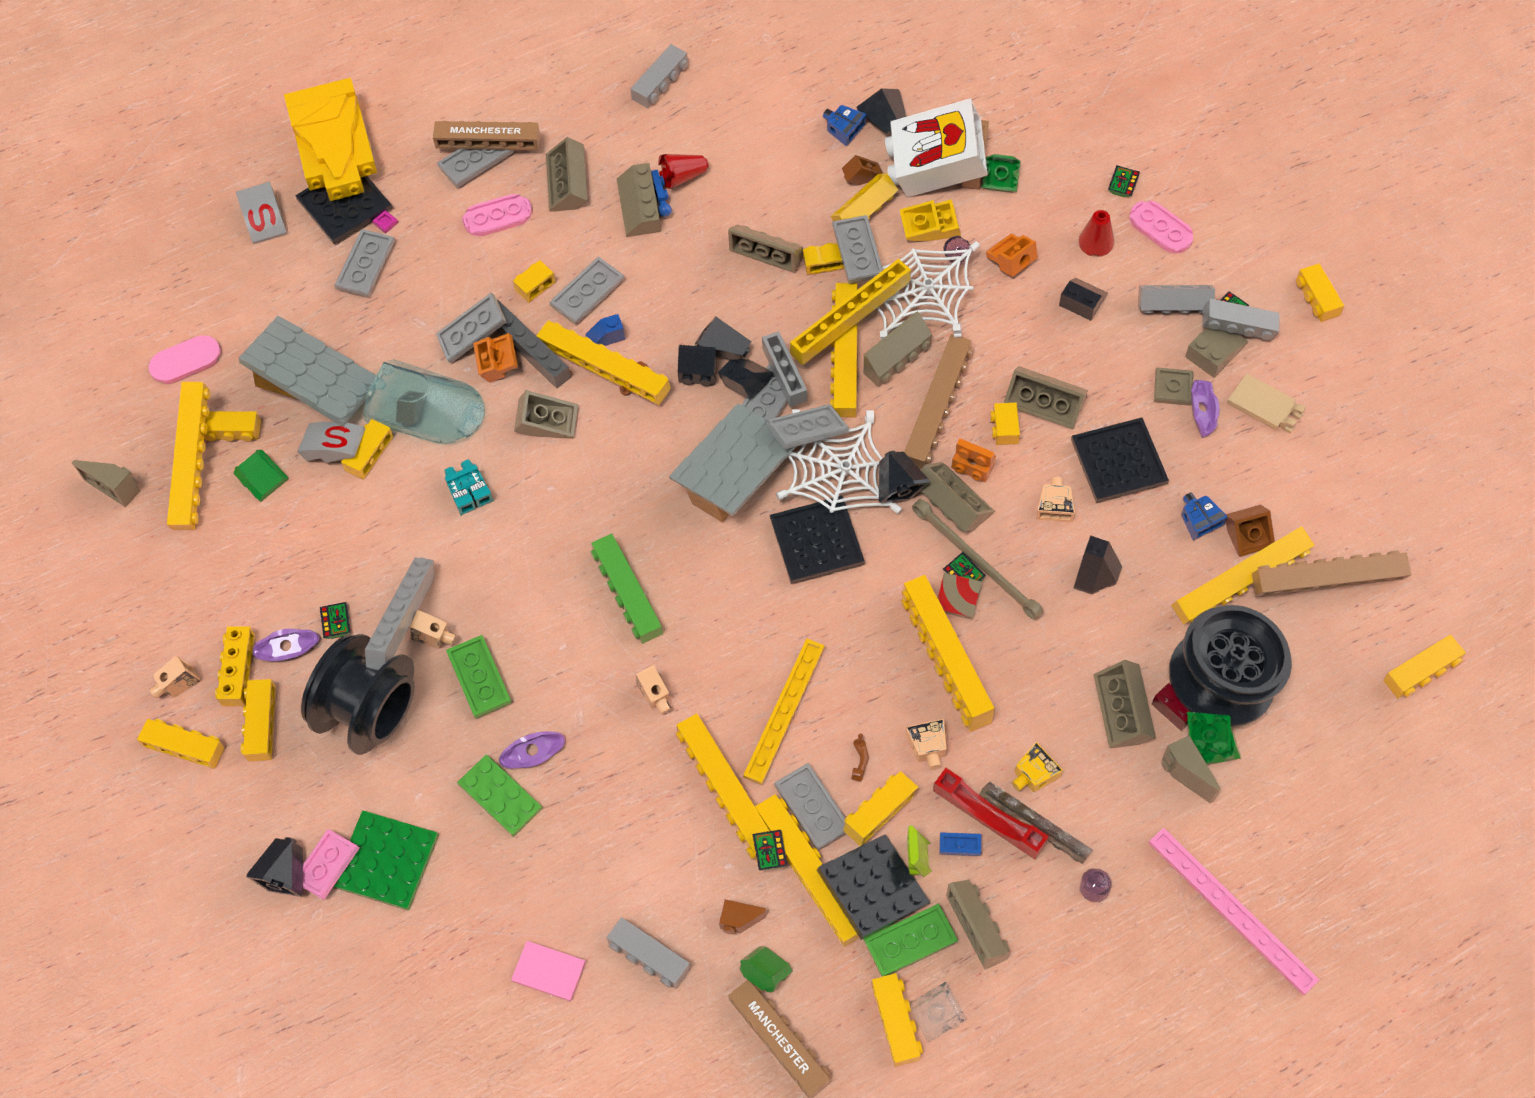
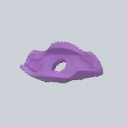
(1203, 394)
(270, 649)
(516, 756)

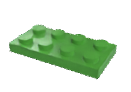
(478, 676)
(499, 795)
(910, 940)

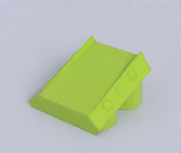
(917, 853)

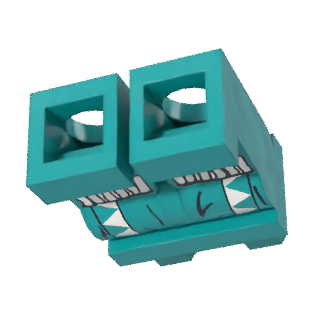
(464, 481)

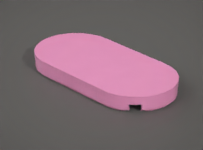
(497, 215)
(1161, 226)
(184, 359)

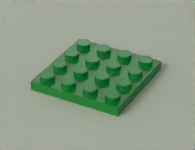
(388, 860)

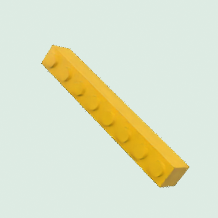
(850, 311)
(844, 360)
(605, 362)
(188, 456)
(1240, 576)
(721, 780)
(805, 864)

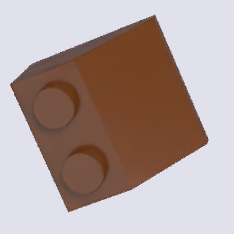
(1250, 529)

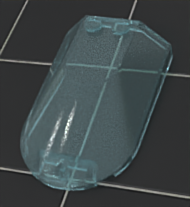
(423, 403)

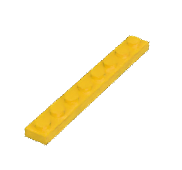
(783, 711)

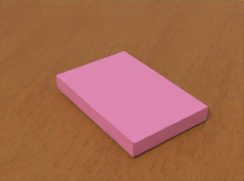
(327, 863)
(548, 971)

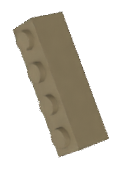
(566, 176)
(638, 201)
(765, 248)
(897, 350)
(1046, 397)
(955, 497)
(1124, 705)
(977, 924)

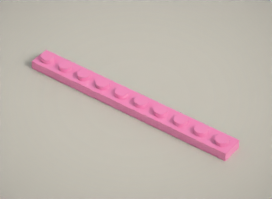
(1233, 912)

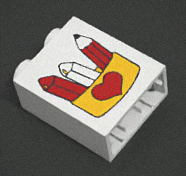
(937, 148)

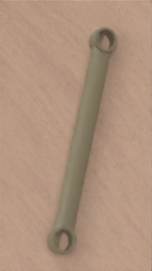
(1030, 606)

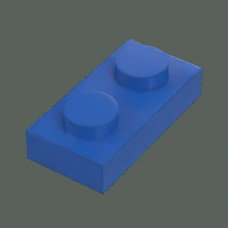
(960, 844)

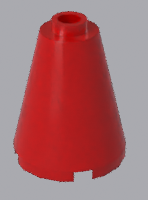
(681, 168)
(1097, 235)

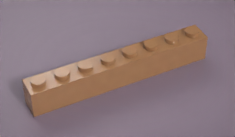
(938, 399)
(1331, 573)

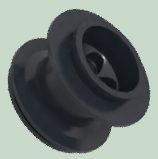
(1244, 649)
(356, 695)

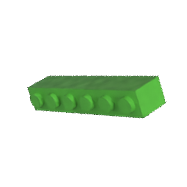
(626, 587)

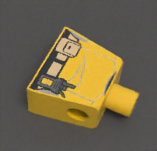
(1036, 770)

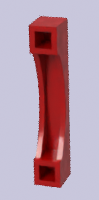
(1019, 834)

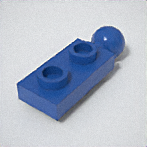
(662, 195)

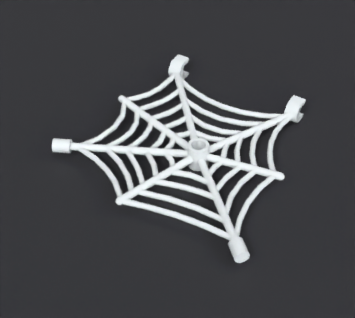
(929, 286)
(844, 468)

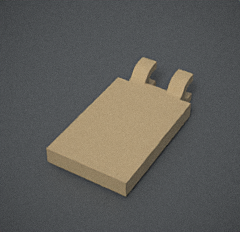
(1266, 404)

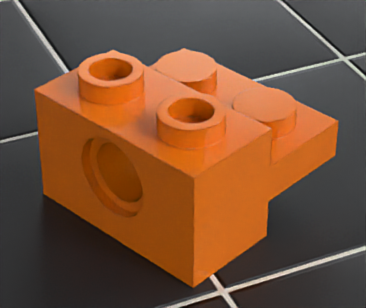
(1013, 253)
(495, 357)
(969, 452)

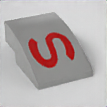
(261, 212)
(330, 441)

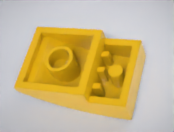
(930, 221)

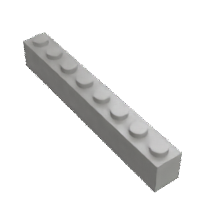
(400, 613)

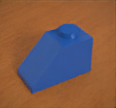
(607, 331)

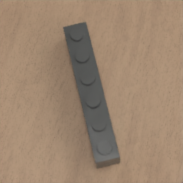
(534, 349)

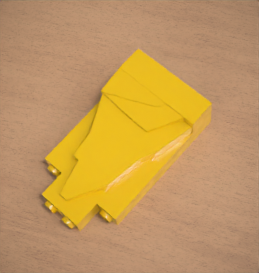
(331, 137)

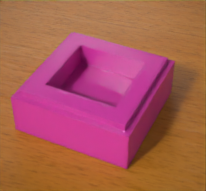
(385, 221)

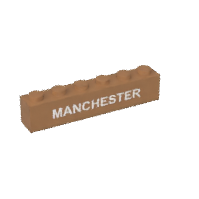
(486, 135)
(779, 1039)

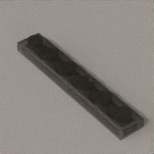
(1021, 812)

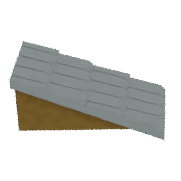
(306, 369)
(730, 463)

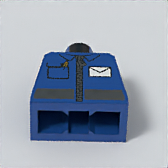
(844, 123)
(1201, 515)

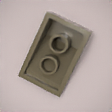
(1214, 350)
(545, 416)
(109, 480)
(1189, 768)

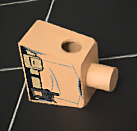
(1056, 502)
(430, 630)
(174, 678)
(649, 683)
(928, 742)

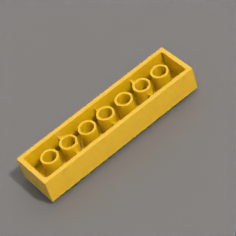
(947, 653)

